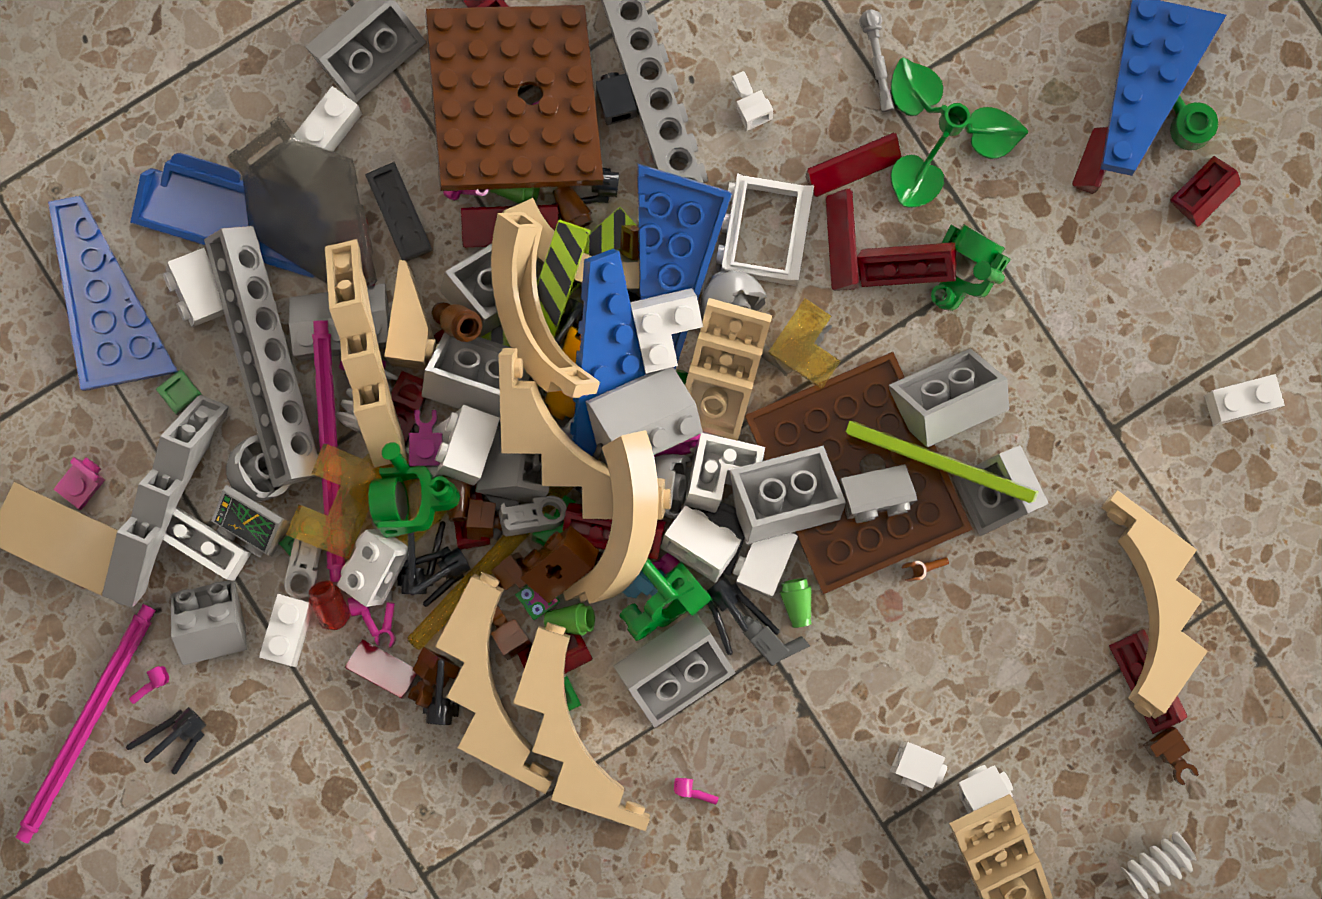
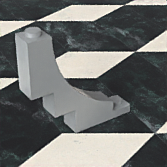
(157, 498)

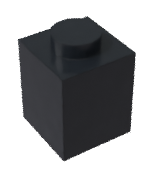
(616, 98)

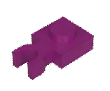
(425, 444)

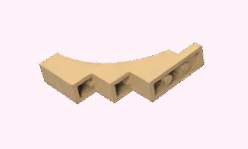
(360, 350)
(531, 429)
(1159, 560)
(491, 732)
(581, 779)

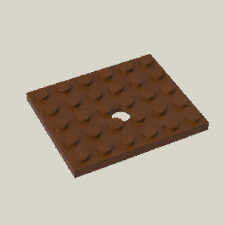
(481, 124)
(819, 417)

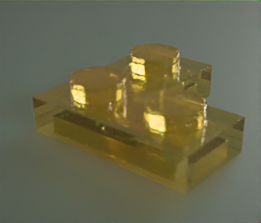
(797, 348)

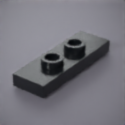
(398, 212)

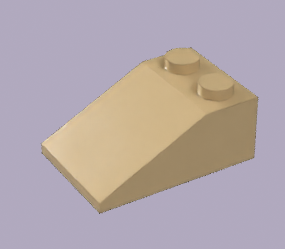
(409, 333)

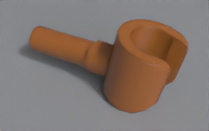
(920, 568)

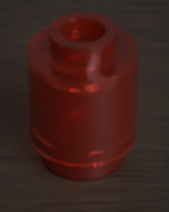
(329, 605)

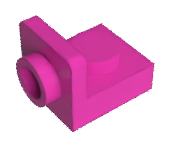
(80, 482)

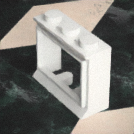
(732, 223)

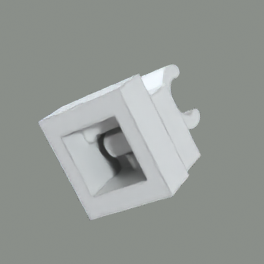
(753, 106)

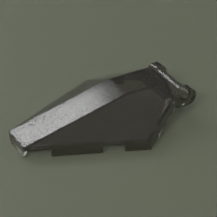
(303, 200)

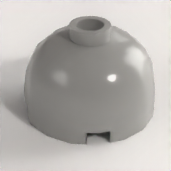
(736, 289)
(249, 473)
(676, 475)

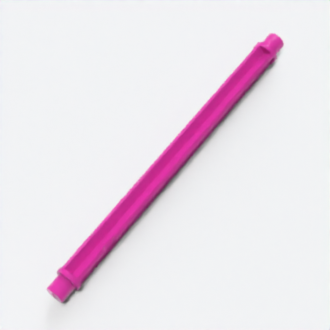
(326, 422)
(85, 723)

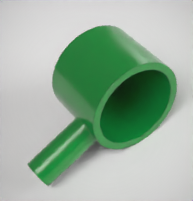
(1193, 124)

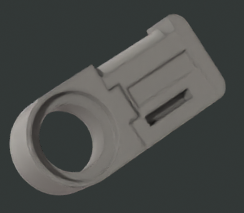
(529, 517)
(302, 561)

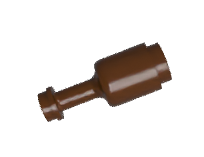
(457, 321)

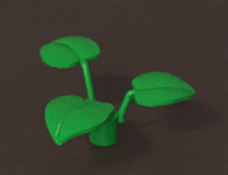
(992, 131)

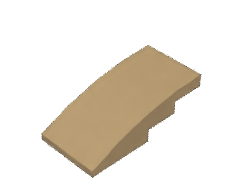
(726, 365)
(56, 538)
(1000, 853)

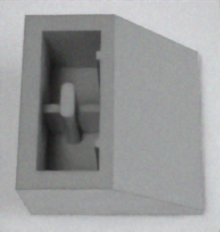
(511, 474)
(878, 492)
(207, 622)

